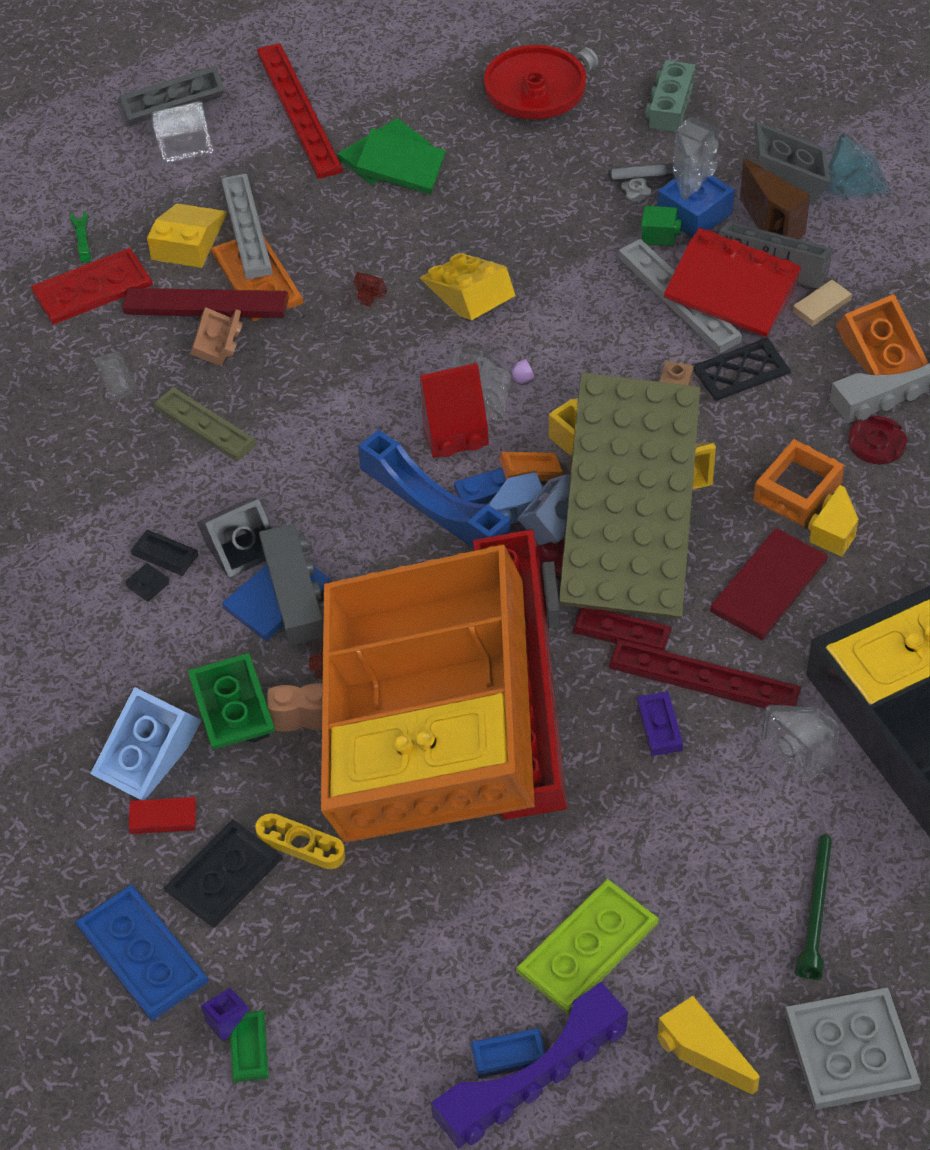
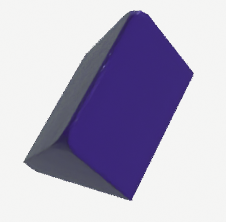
(224, 1013)

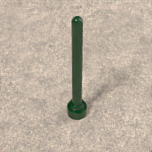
(810, 958)

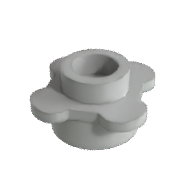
(636, 189)

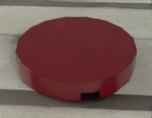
(877, 440)

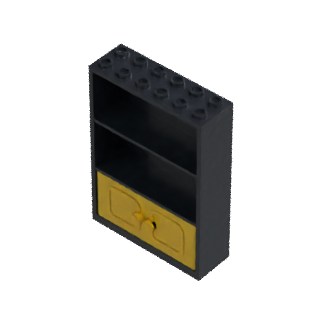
(880, 689)

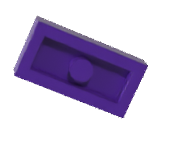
(659, 723)

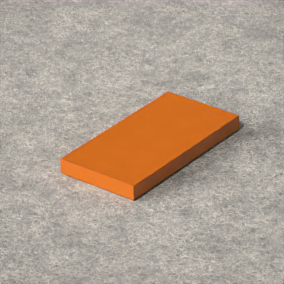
(229, 260)

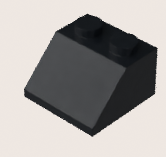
(235, 535)

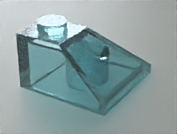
(855, 170)

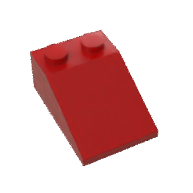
(453, 410)

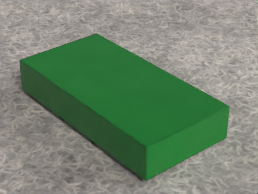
(249, 1048)

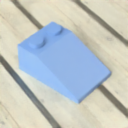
(144, 744)

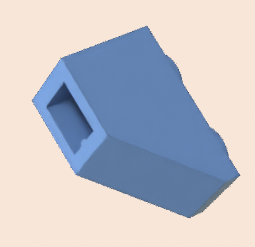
(516, 495)

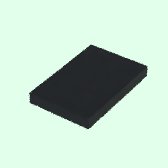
(223, 873)

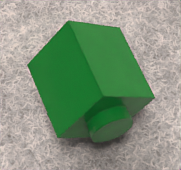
(660, 225)

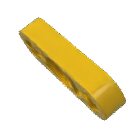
(296, 829)

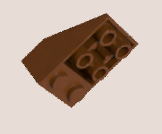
(773, 202)

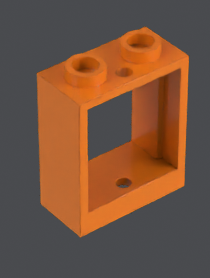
(789, 503)

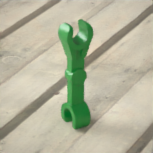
(80, 226)

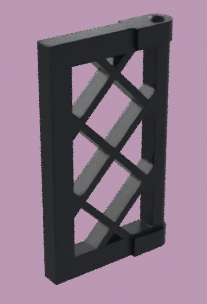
(772, 357)

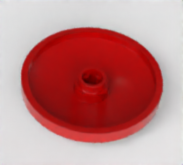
(535, 81)

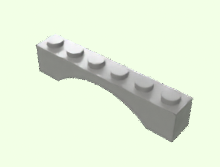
(866, 394)

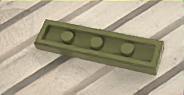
(205, 424)

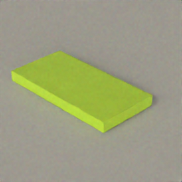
(587, 945)

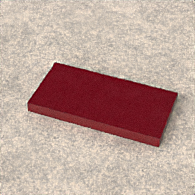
(768, 583)

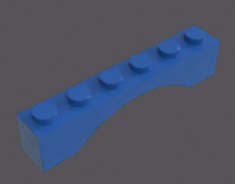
(392, 467)

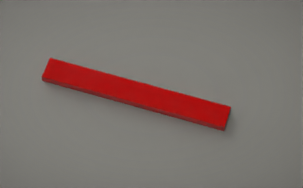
(299, 111)

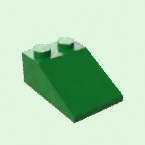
(230, 701)

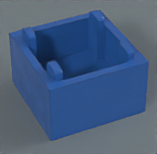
(703, 208)

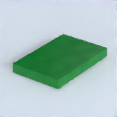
(351, 155)
(400, 161)

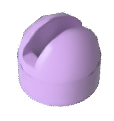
(522, 372)

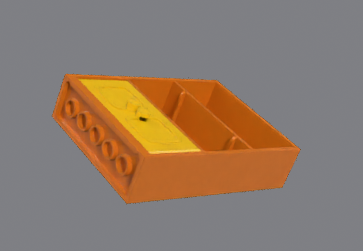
(425, 696)

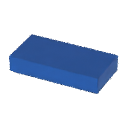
(507, 1052)

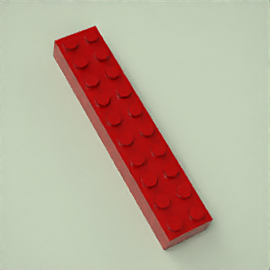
(545, 735)

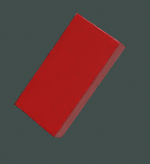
(162, 815)

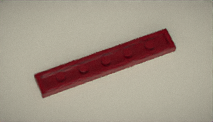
(193, 302)
(702, 676)

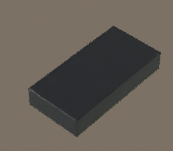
(164, 552)

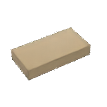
(822, 302)

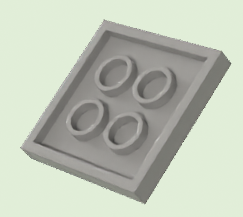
(852, 1048)

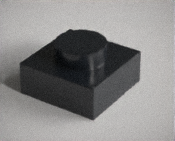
(147, 582)

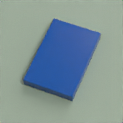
(257, 605)

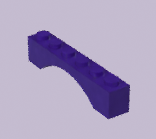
(475, 1106)

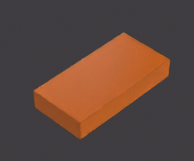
(522, 463)

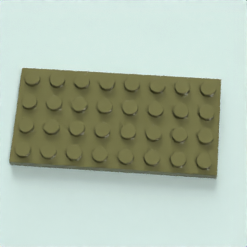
(630, 496)

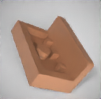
(215, 336)

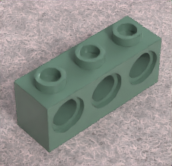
(670, 95)

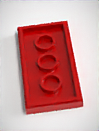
(90, 286)

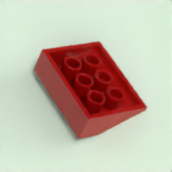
(733, 282)

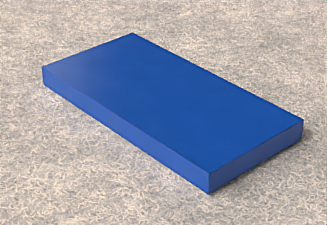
(141, 952)

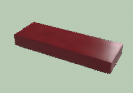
(614, 626)

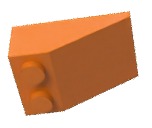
(881, 338)

